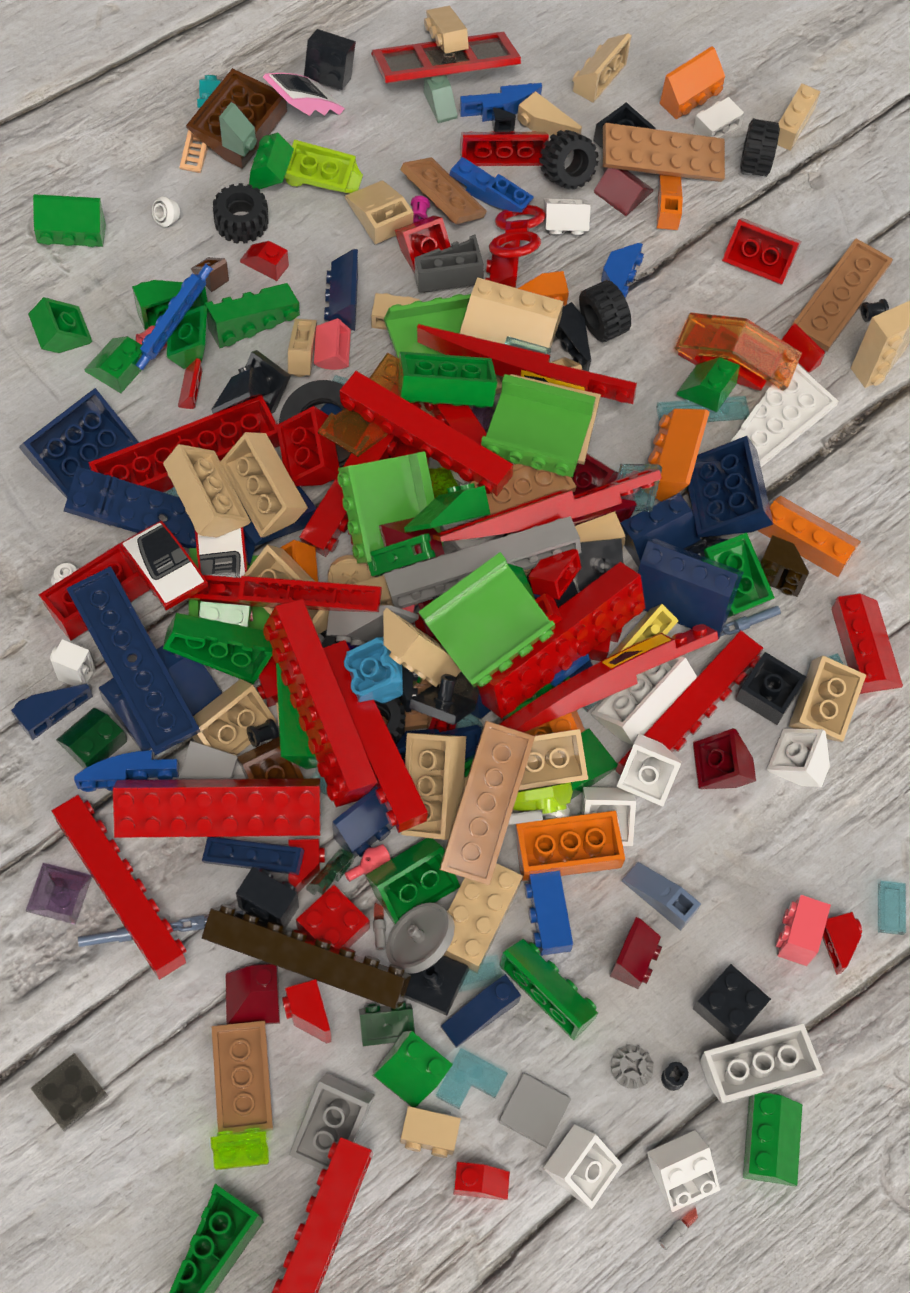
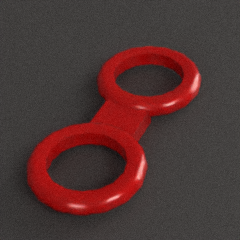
(517, 231)

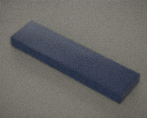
(253, 854)

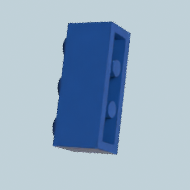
(549, 913)

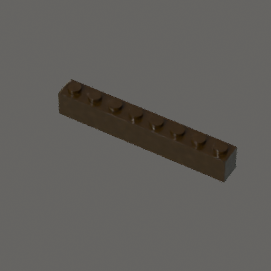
(306, 956)

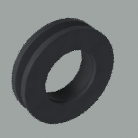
(311, 395)

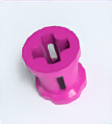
(419, 209)

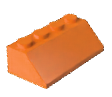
(677, 449)
(812, 536)
(570, 844)

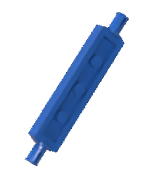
(172, 317)

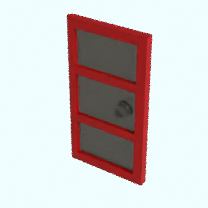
(429, 60)

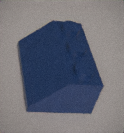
(343, 289)
(668, 522)
(362, 825)

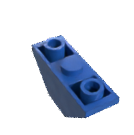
(621, 266)

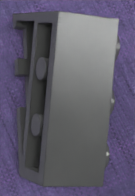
(449, 267)

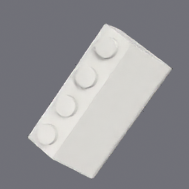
(641, 705)
(760, 1064)

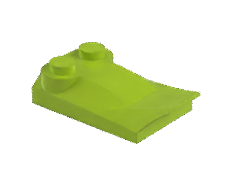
(323, 168)
(547, 798)

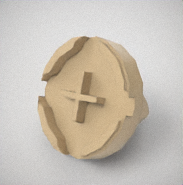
(347, 571)

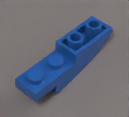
(507, 100)
(489, 189)
(126, 766)

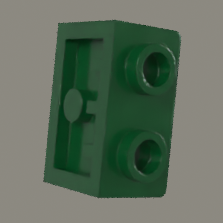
(384, 1023)

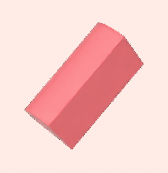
(332, 345)

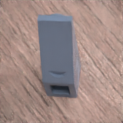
(662, 894)

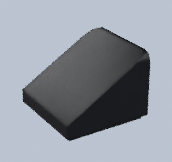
(502, 120)

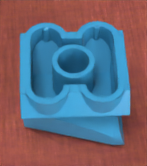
(374, 672)

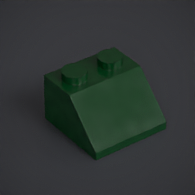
(92, 738)

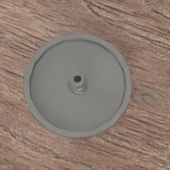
(420, 937)

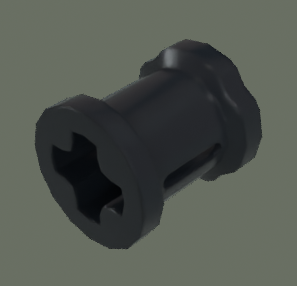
(873, 309)
(262, 732)
(669, 1082)

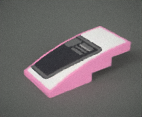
(303, 93)

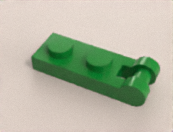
(400, 555)

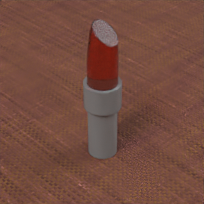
(379, 927)
(679, 1229)

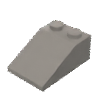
(362, 627)
(334, 1112)

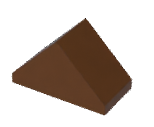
(218, 275)

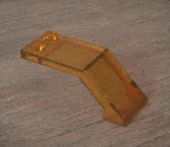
(742, 342)
(349, 428)

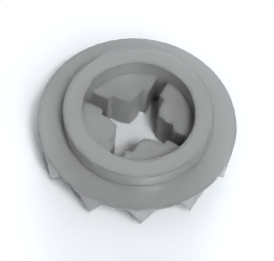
(632, 1079)

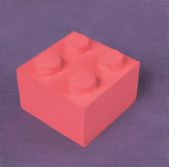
(803, 930)

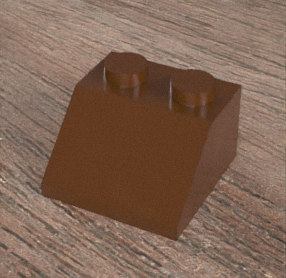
(267, 763)

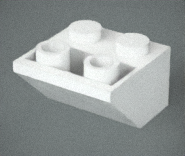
(684, 1170)

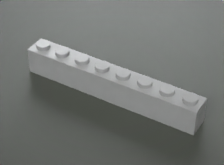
(522, 549)

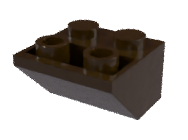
(784, 566)

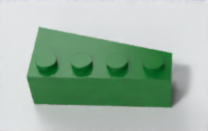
(251, 314)
(219, 645)
(218, 1243)

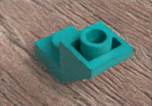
(206, 88)

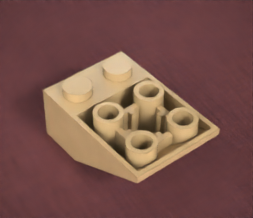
(380, 210)

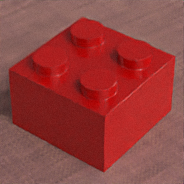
(334, 920)

